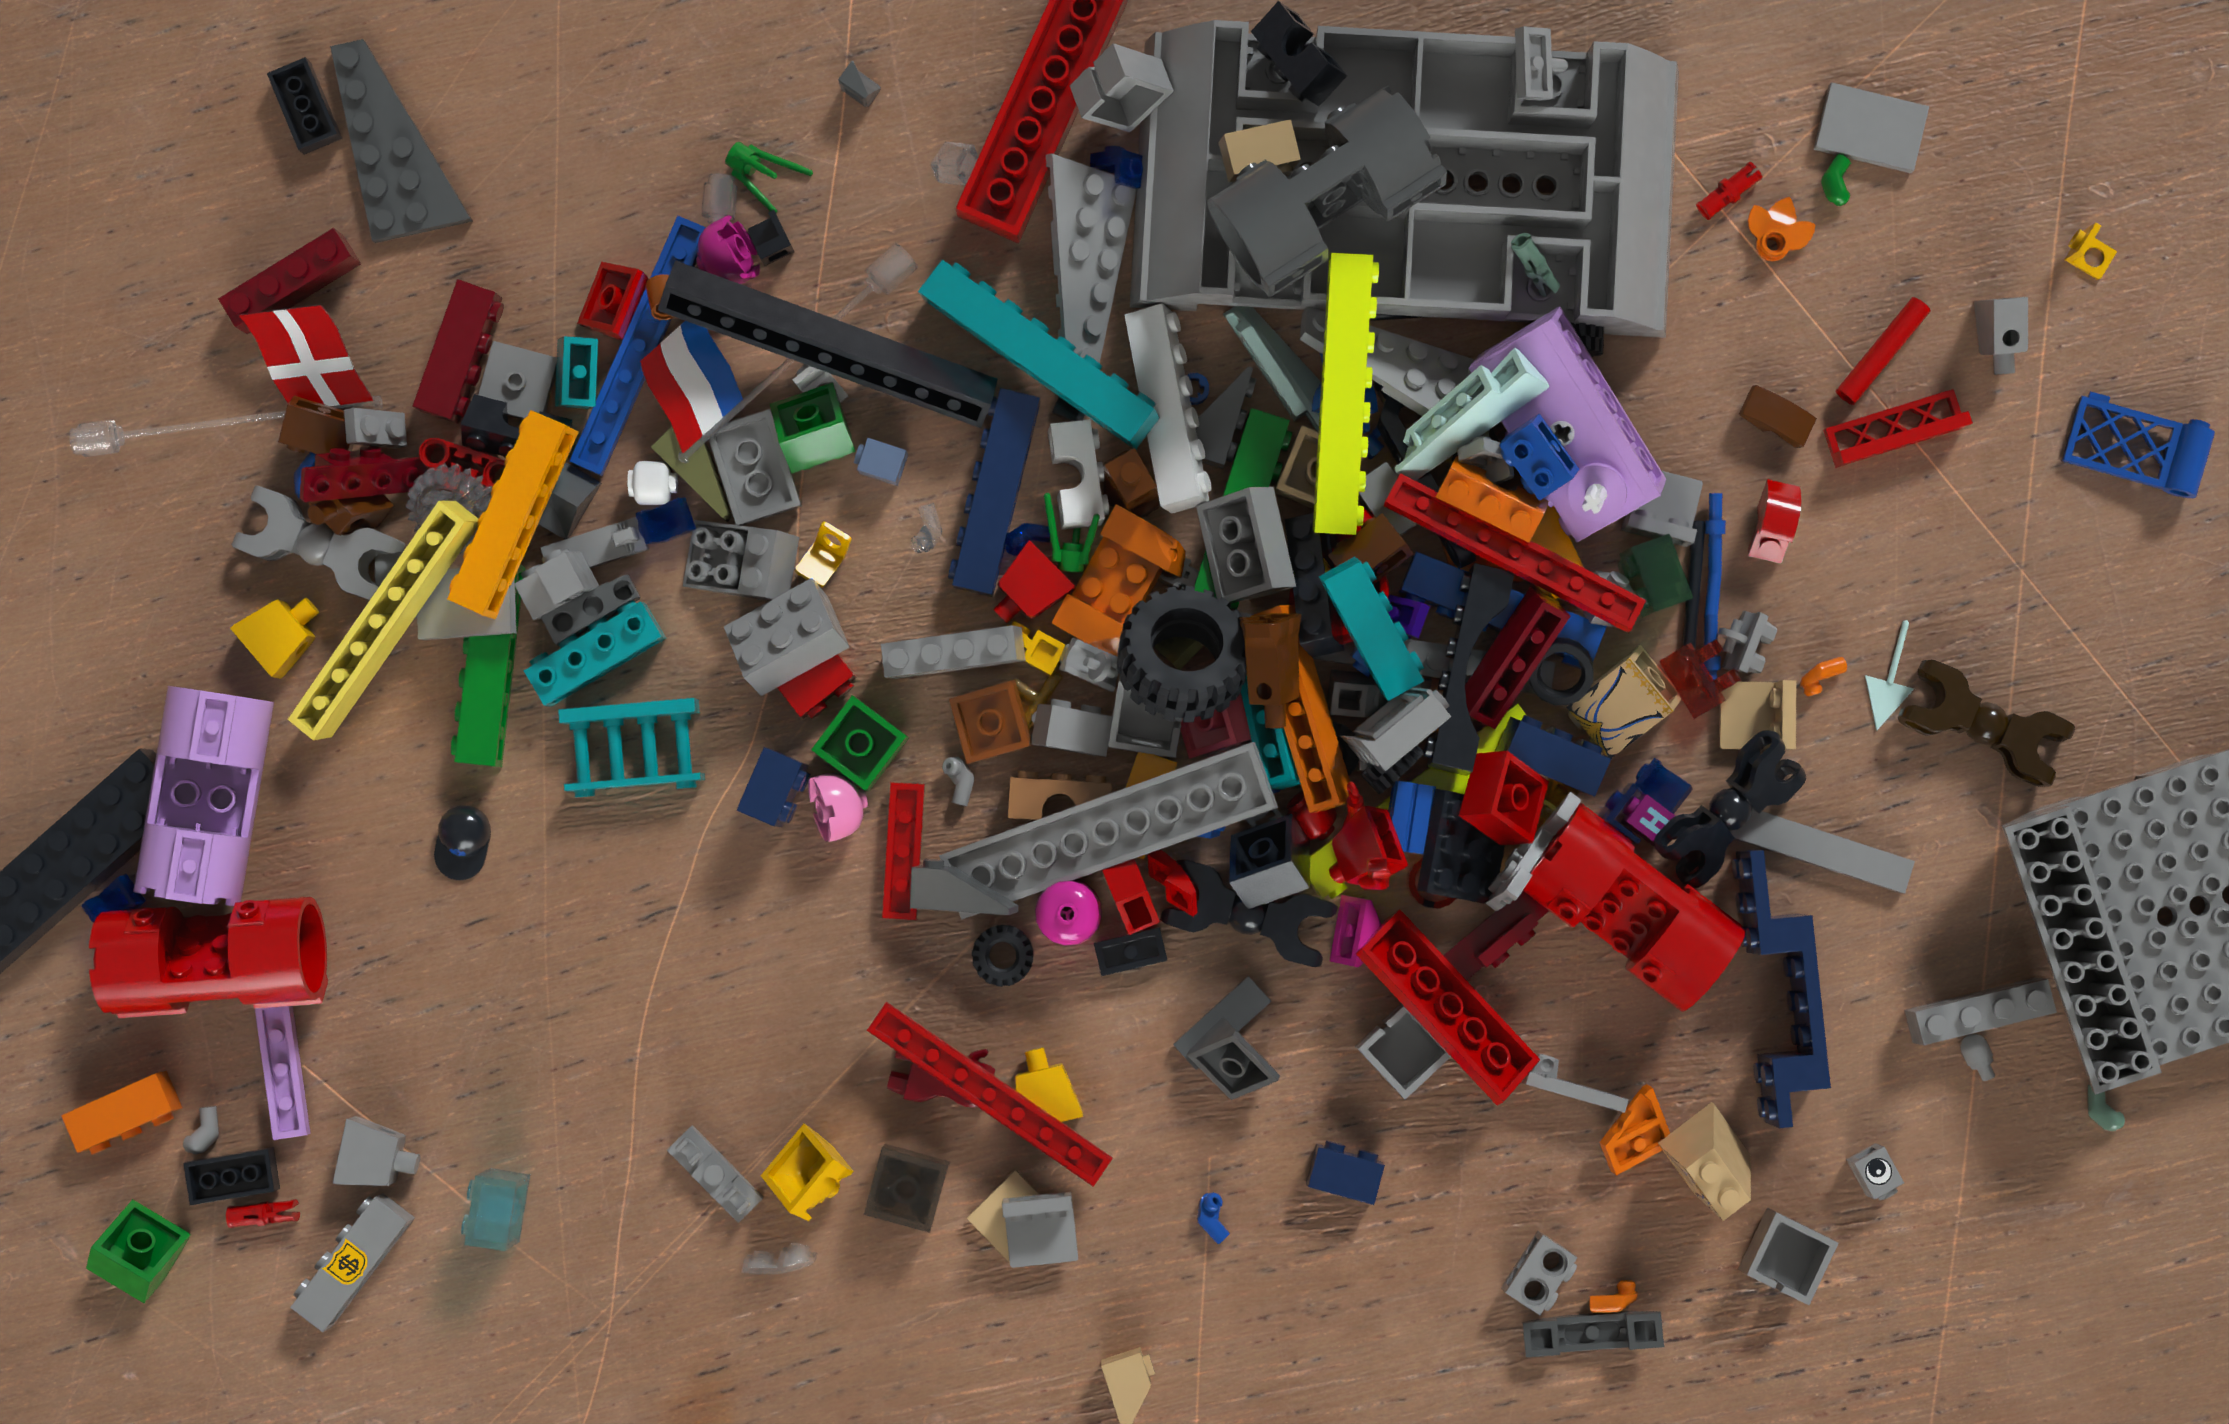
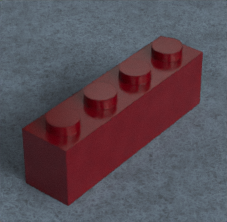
(292, 278)
(458, 352)
(1514, 656)

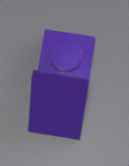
(1409, 613)

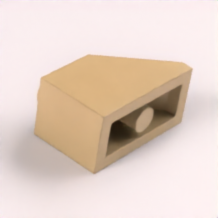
(1128, 1382)

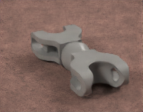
(317, 544)

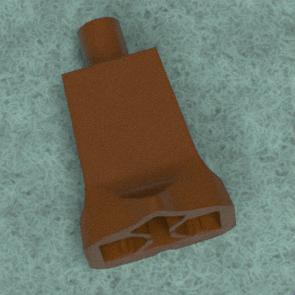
(1130, 484)
(1272, 662)

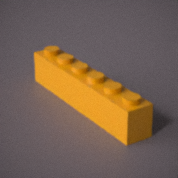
(512, 514)

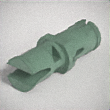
(1534, 263)

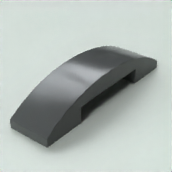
(1593, 1332)

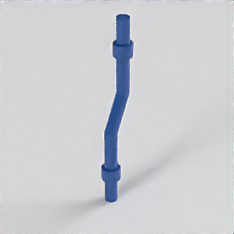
(1715, 528)

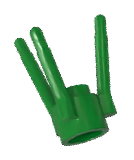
(745, 161)
(1072, 555)

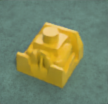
(806, 1172)

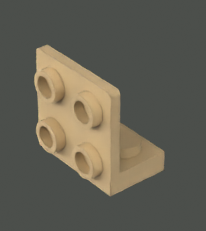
(1755, 708)

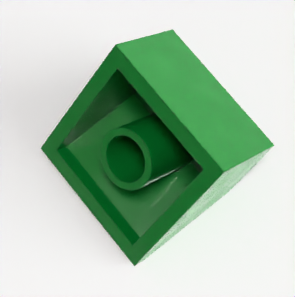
(812, 428)
(137, 1251)

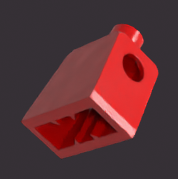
(1031, 585)

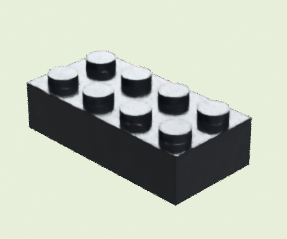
(304, 105)
(231, 1176)

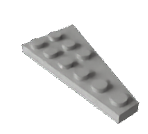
(1406, 368)

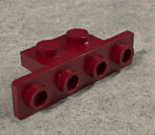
(358, 474)
(1495, 935)

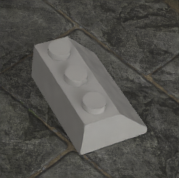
(1246, 544)

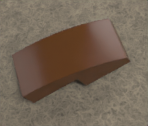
(1776, 414)

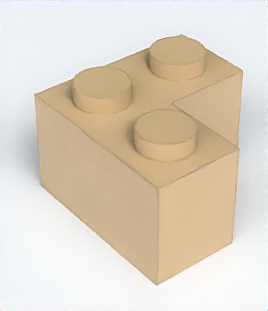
(1253, 145)

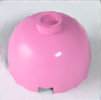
(837, 805)

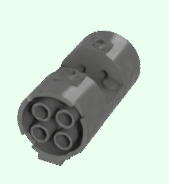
(1373, 157)

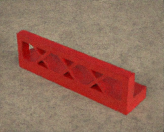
(1904, 437)

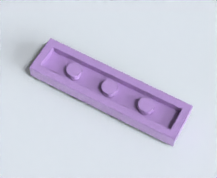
(282, 1072)

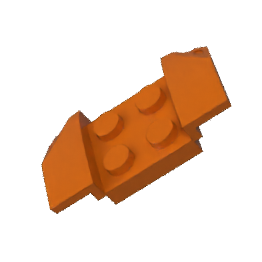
(1118, 578)

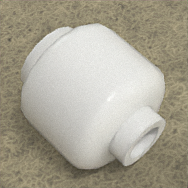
(652, 483)

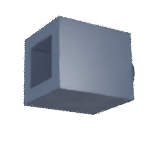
(881, 461)

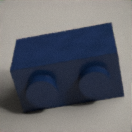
(1345, 1173)

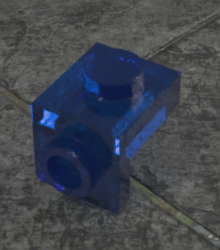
(1123, 163)
(665, 521)
(1662, 785)
(115, 897)

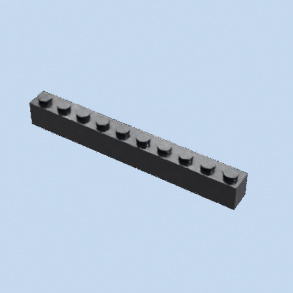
(827, 344)

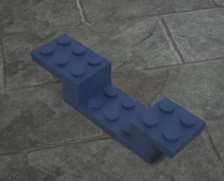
(1790, 934)

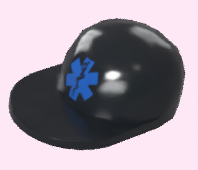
(462, 842)

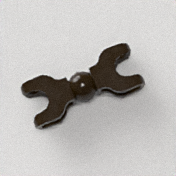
(1986, 723)

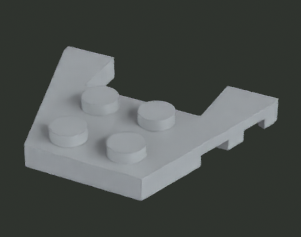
(1516, 875)

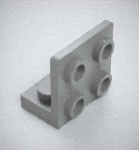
(1669, 513)
(1040, 1229)

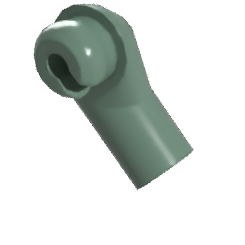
(2103, 1113)

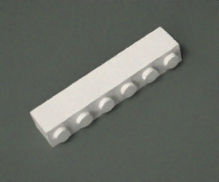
(1173, 439)

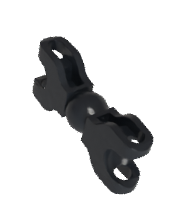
(1753, 785)
(1274, 919)

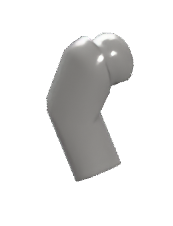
(961, 777)
(205, 1134)

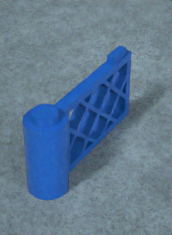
(2184, 453)

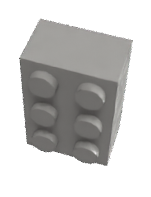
(786, 637)

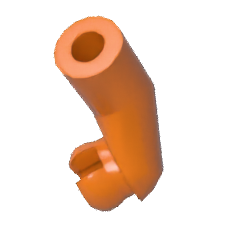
(1821, 671)
(1615, 1303)

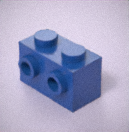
(1538, 457)

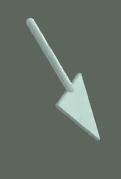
(1886, 695)

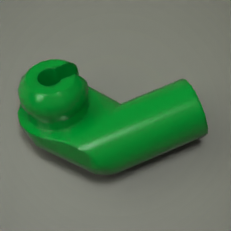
(1833, 183)

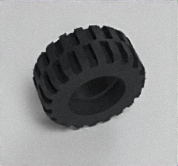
(1177, 691)

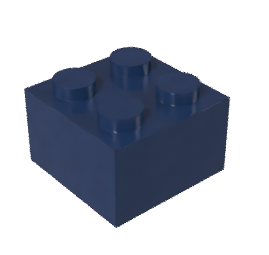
(774, 788)

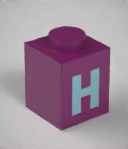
(1645, 817)

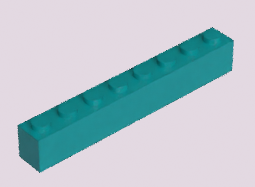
(1039, 354)

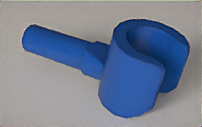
(1374, 444)

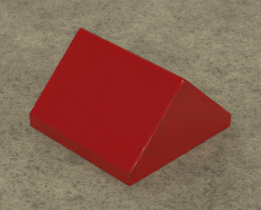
(613, 299)

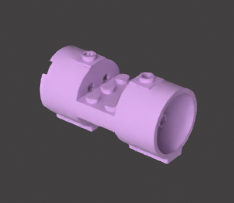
(203, 796)

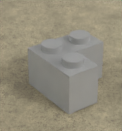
(555, 582)

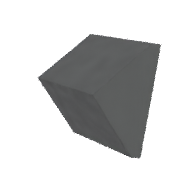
(1231, 1061)

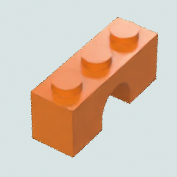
(1506, 509)

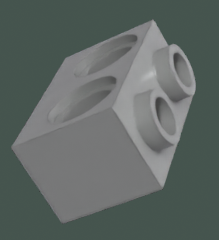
(1531, 1268)

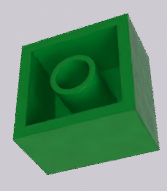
(860, 743)

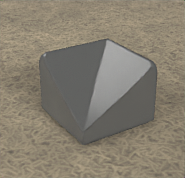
(858, 85)

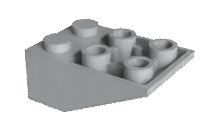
(740, 560)

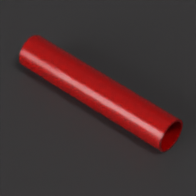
(1883, 351)

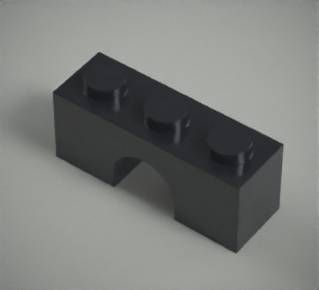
(1282, 39)
(487, 426)

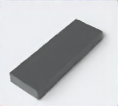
(1236, 1007)

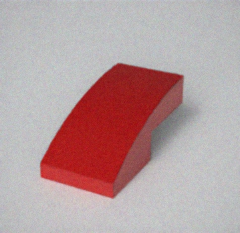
(1178, 885)

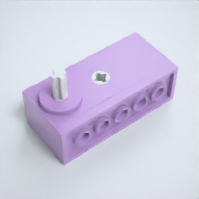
(1589, 422)

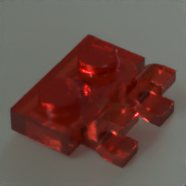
(1693, 679)

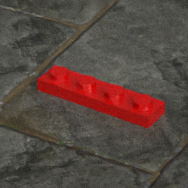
(902, 848)

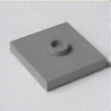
(518, 378)

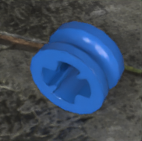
(1203, 383)

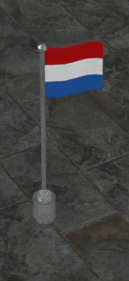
(698, 383)

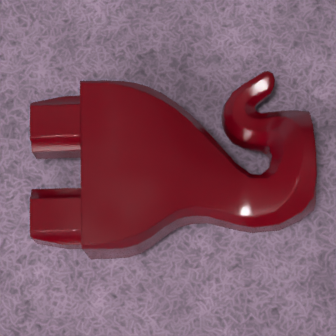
(922, 1086)

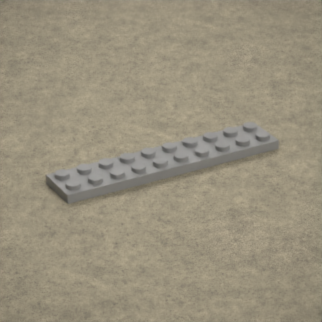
(1119, 825)

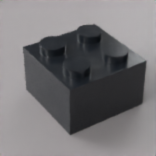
(1269, 861)

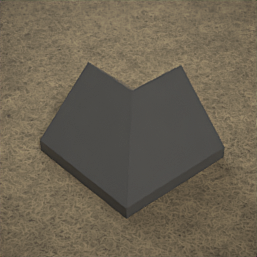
(568, 501)

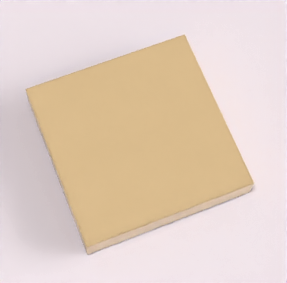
(989, 1214)

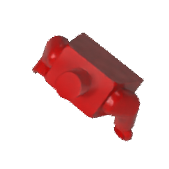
(1366, 846)

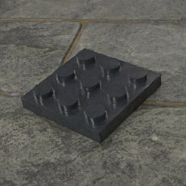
(1456, 855)

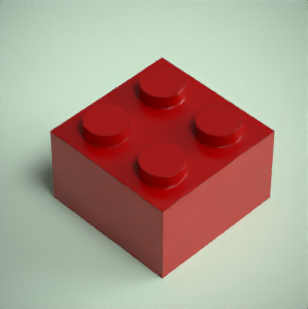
(1504, 798)

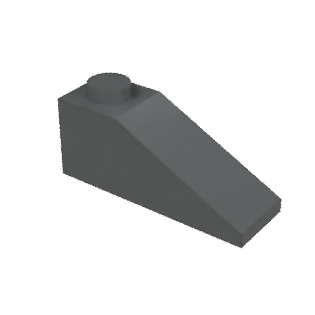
(953, 890)

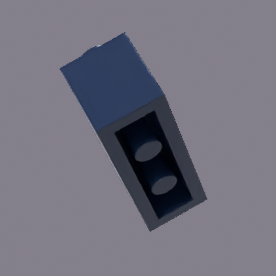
(1555, 755)

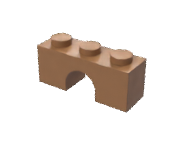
(1030, 794)

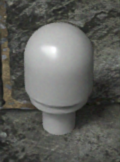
(1978, 1055)

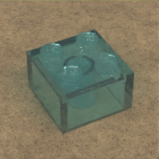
(495, 1209)

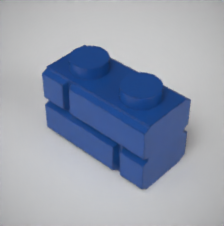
(1410, 813)

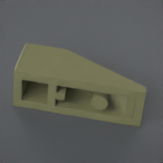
(698, 473)

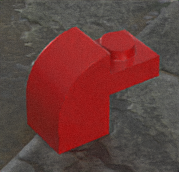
(1777, 521)

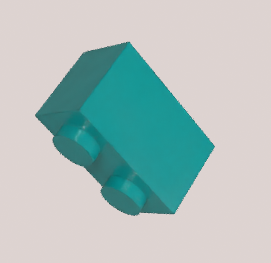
(576, 372)

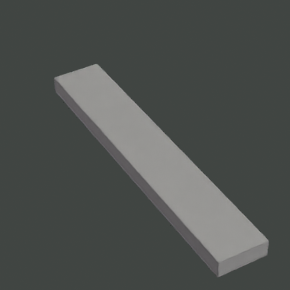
(1826, 851)

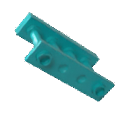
(613, 718)

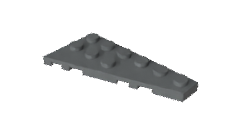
(394, 165)

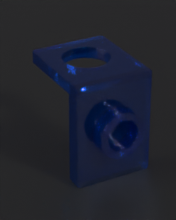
(1615, 805)

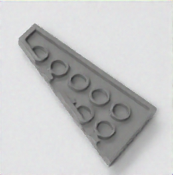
(1087, 248)

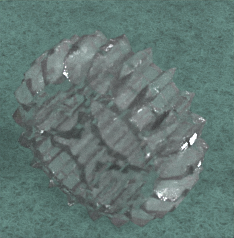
(466, 491)

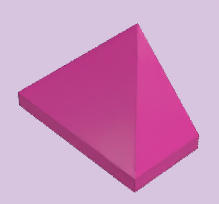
(1354, 926)

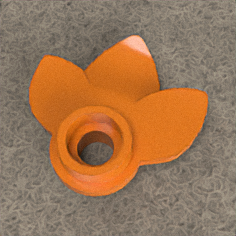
(1781, 226)

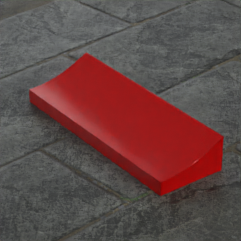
(1448, 1007)

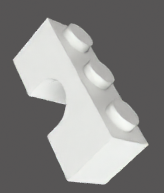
(1076, 445)

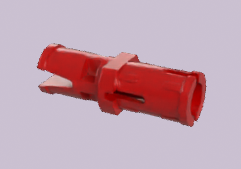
(1728, 191)
(261, 1213)

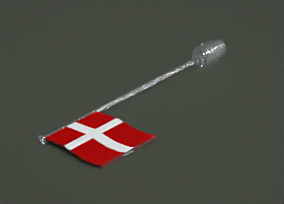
(302, 358)

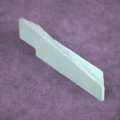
(1278, 363)
(1469, 412)

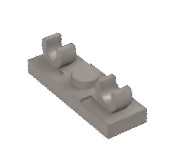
(715, 1173)

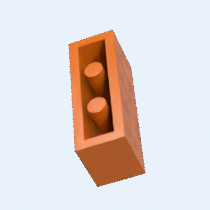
(122, 1113)

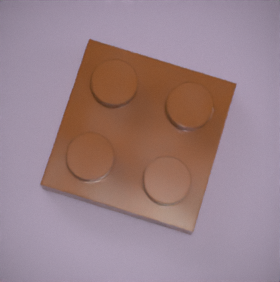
(990, 722)

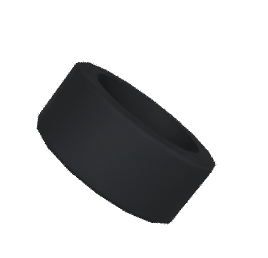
(1580, 689)

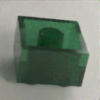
(1655, 574)

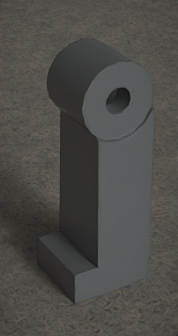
(586, 609)

